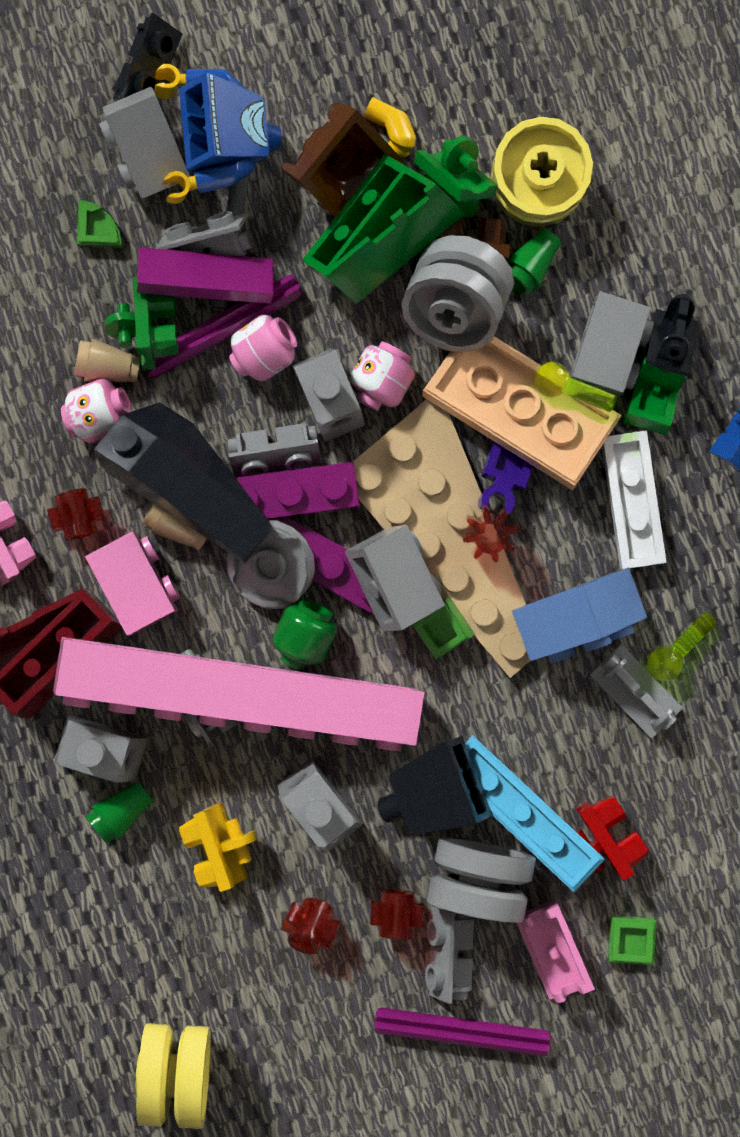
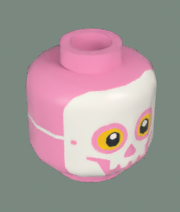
(263, 348)
(382, 376)
(94, 409)

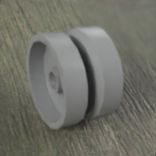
(457, 293)
(479, 887)

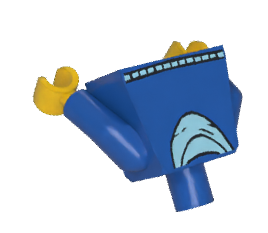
(221, 128)

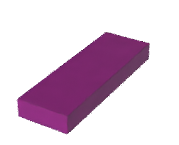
(204, 275)

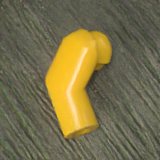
(396, 123)

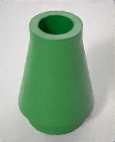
(532, 261)
(118, 812)

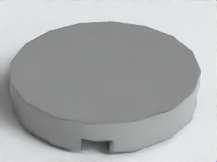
(276, 571)

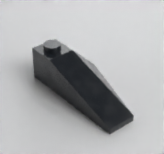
(183, 475)

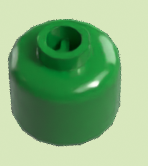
(304, 634)

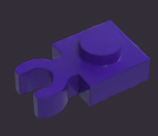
(506, 472)

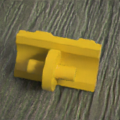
(223, 844)

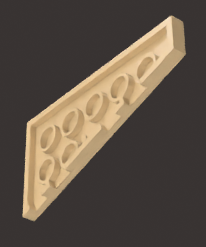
(425, 481)

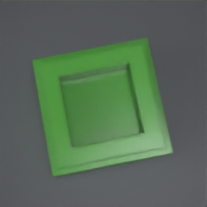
(443, 629)
(631, 940)

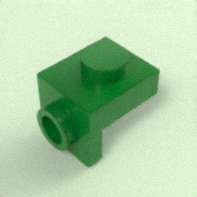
(653, 399)

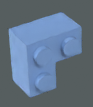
(582, 615)

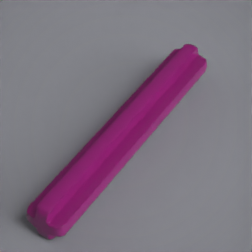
(226, 324)
(462, 1031)

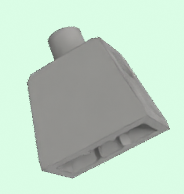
(329, 394)
(100, 750)
(318, 806)

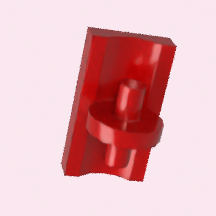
(622, 854)

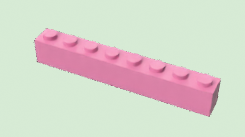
(237, 692)

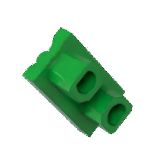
(457, 173)
(150, 339)

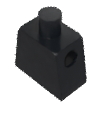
(436, 791)

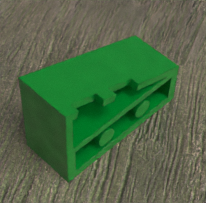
(381, 229)

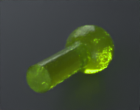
(554, 380)
(666, 662)

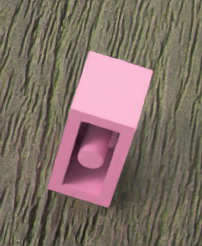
(133, 583)

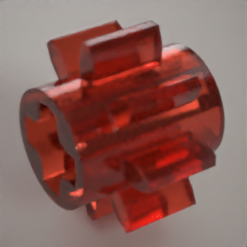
(75, 514)
(481, 541)
(396, 914)
(310, 926)

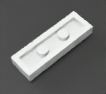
(633, 500)

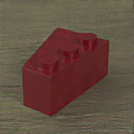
(33, 645)

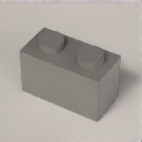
(144, 140)
(611, 343)
(395, 578)

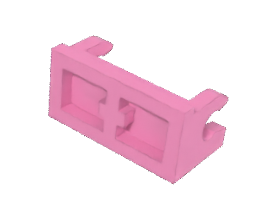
(554, 952)

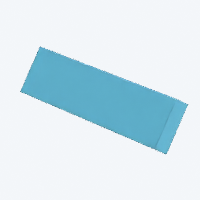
(533, 820)

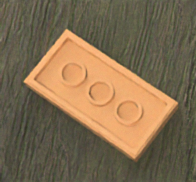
(498, 397)

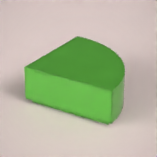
(96, 227)

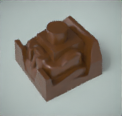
(339, 158)

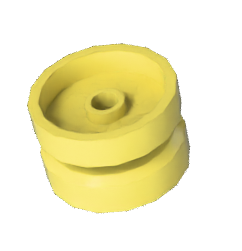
(546, 146)
(171, 1075)

